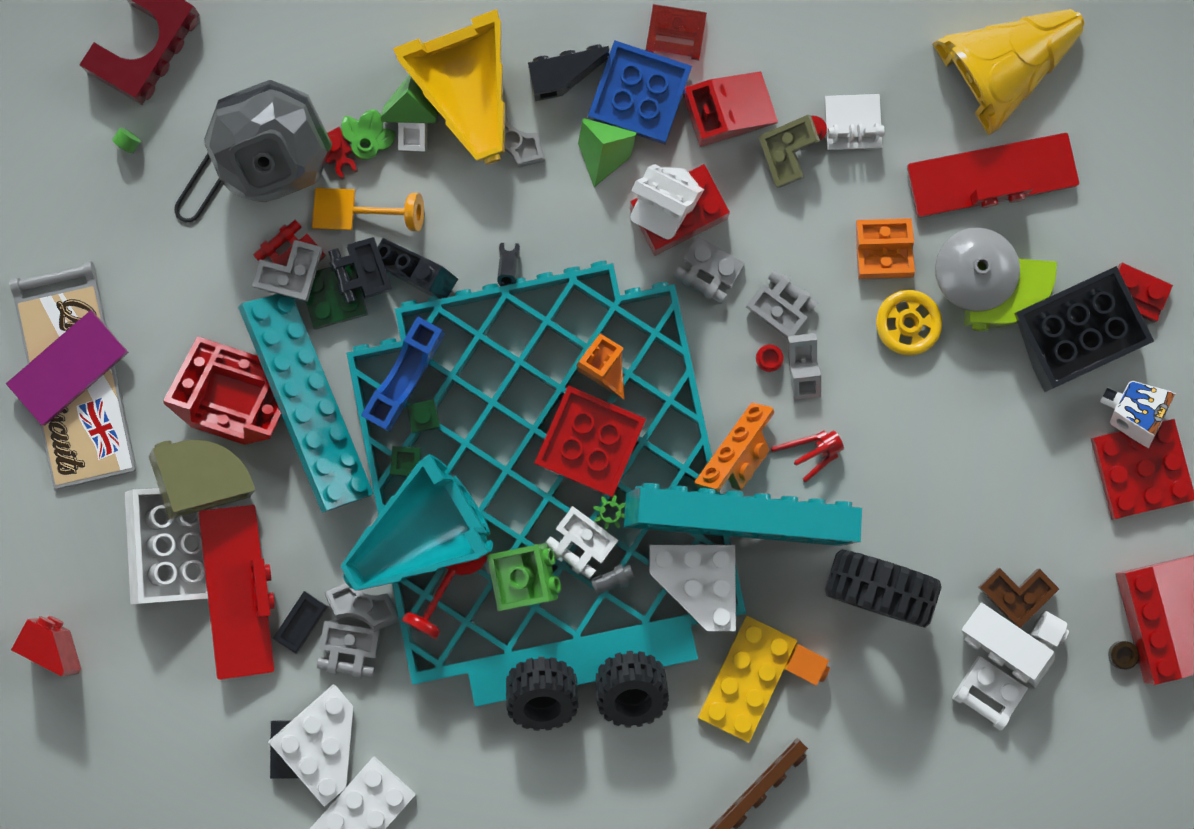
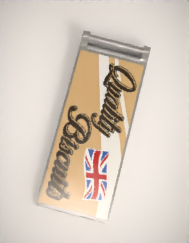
(91, 433)

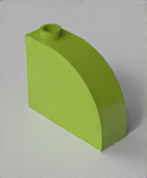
(1034, 285)

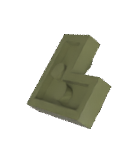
(780, 149)

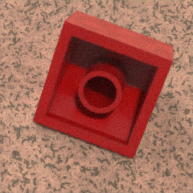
(48, 645)

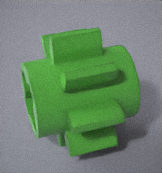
(602, 510)

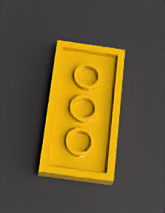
(747, 678)

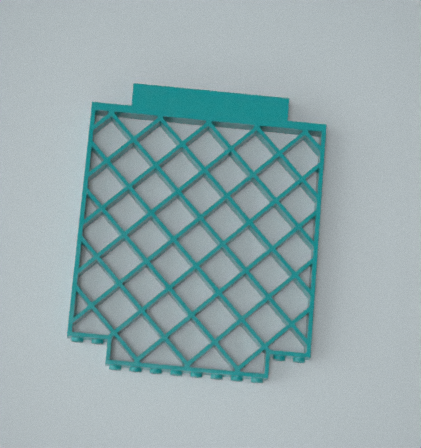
(665, 639)

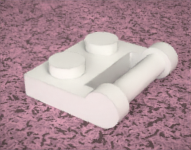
(995, 685)

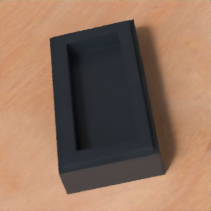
(300, 622)

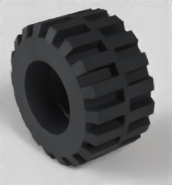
(648, 685)
(541, 693)

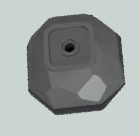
(267, 141)

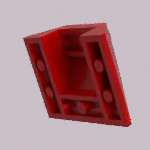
(224, 393)

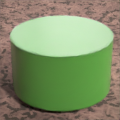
(126, 140)

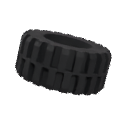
(883, 588)

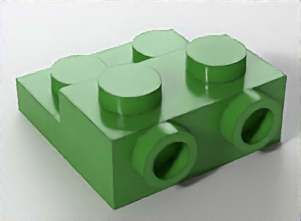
(523, 576)

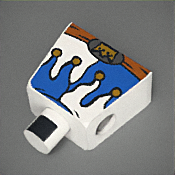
(1138, 410)

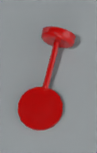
(421, 623)

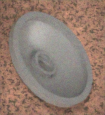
(967, 284)

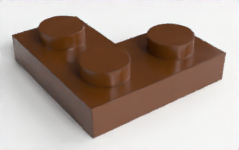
(1018, 602)

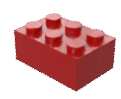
(707, 213)

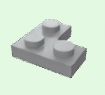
(295, 278)

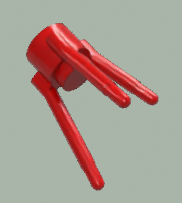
(828, 445)

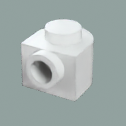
(1049, 630)

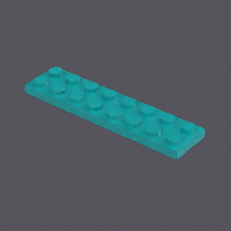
(305, 401)

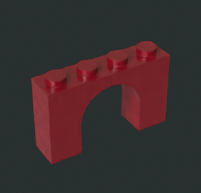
(138, 76)

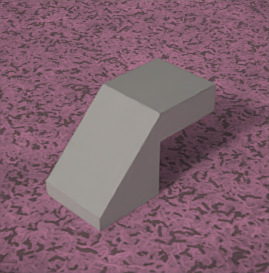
(804, 366)

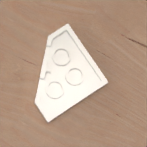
(699, 580)
(319, 744)

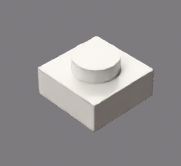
(413, 136)

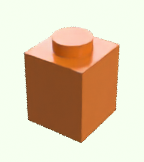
(807, 665)

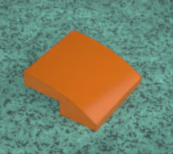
(885, 248)

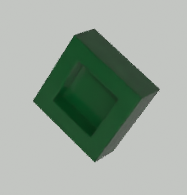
(423, 416)
(404, 460)

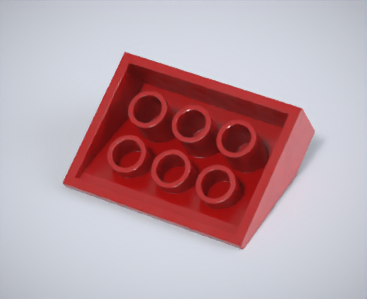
(1161, 617)

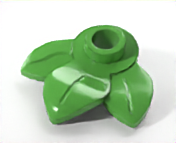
(367, 130)

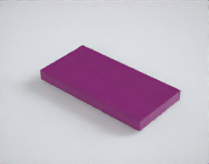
(67, 368)

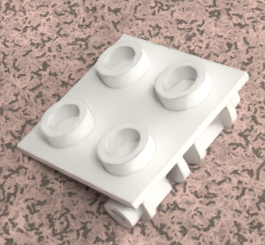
(853, 122)

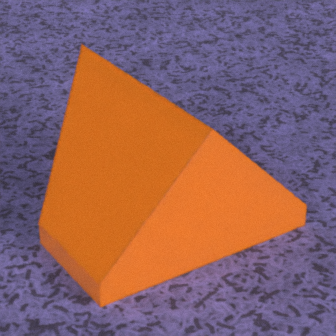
(604, 365)

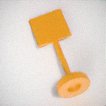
(336, 209)

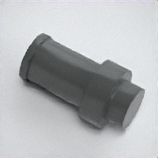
(618, 577)

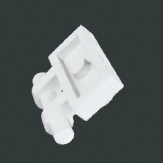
(586, 535)

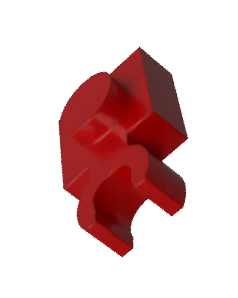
(339, 151)

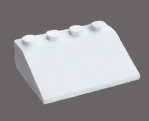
(162, 552)

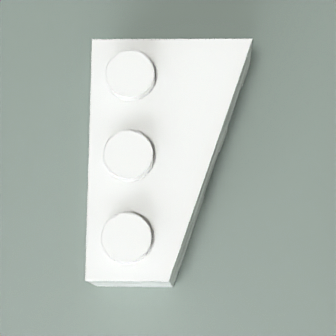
(1008, 645)

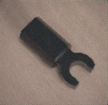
(508, 265)

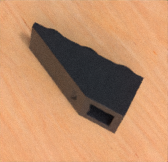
(559, 74)
(416, 270)

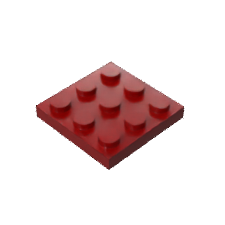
(590, 441)
(1143, 477)

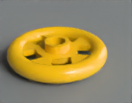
(913, 300)

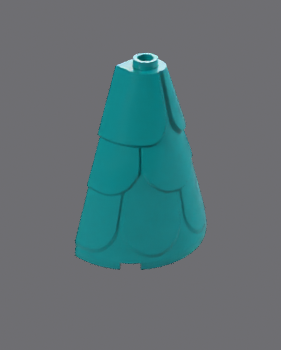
(419, 530)

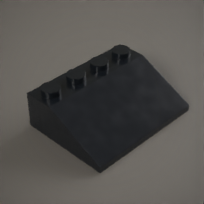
(1082, 329)

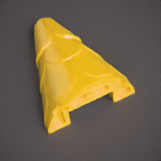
(1009, 59)
(464, 82)

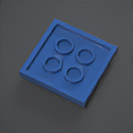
(639, 92)

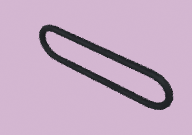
(187, 189)

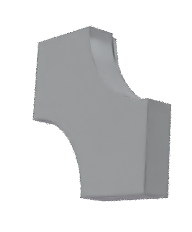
(523, 146)
(372, 609)

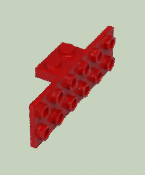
(993, 175)
(237, 591)

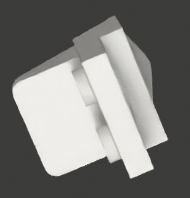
(664, 199)

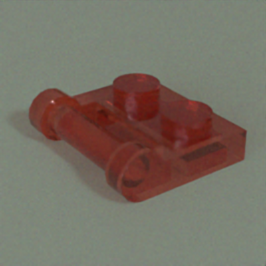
(676, 24)

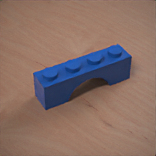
(403, 378)

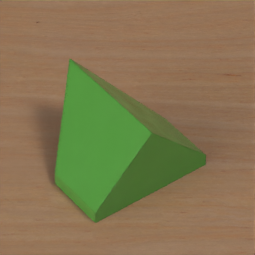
(409, 105)
(604, 148)

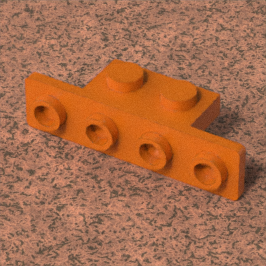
(739, 452)

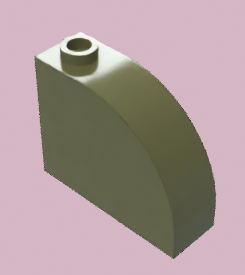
(198, 476)

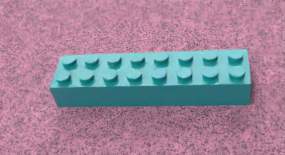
(742, 516)

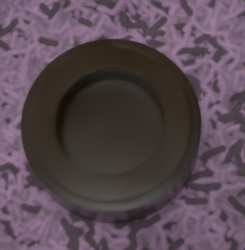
(1123, 655)

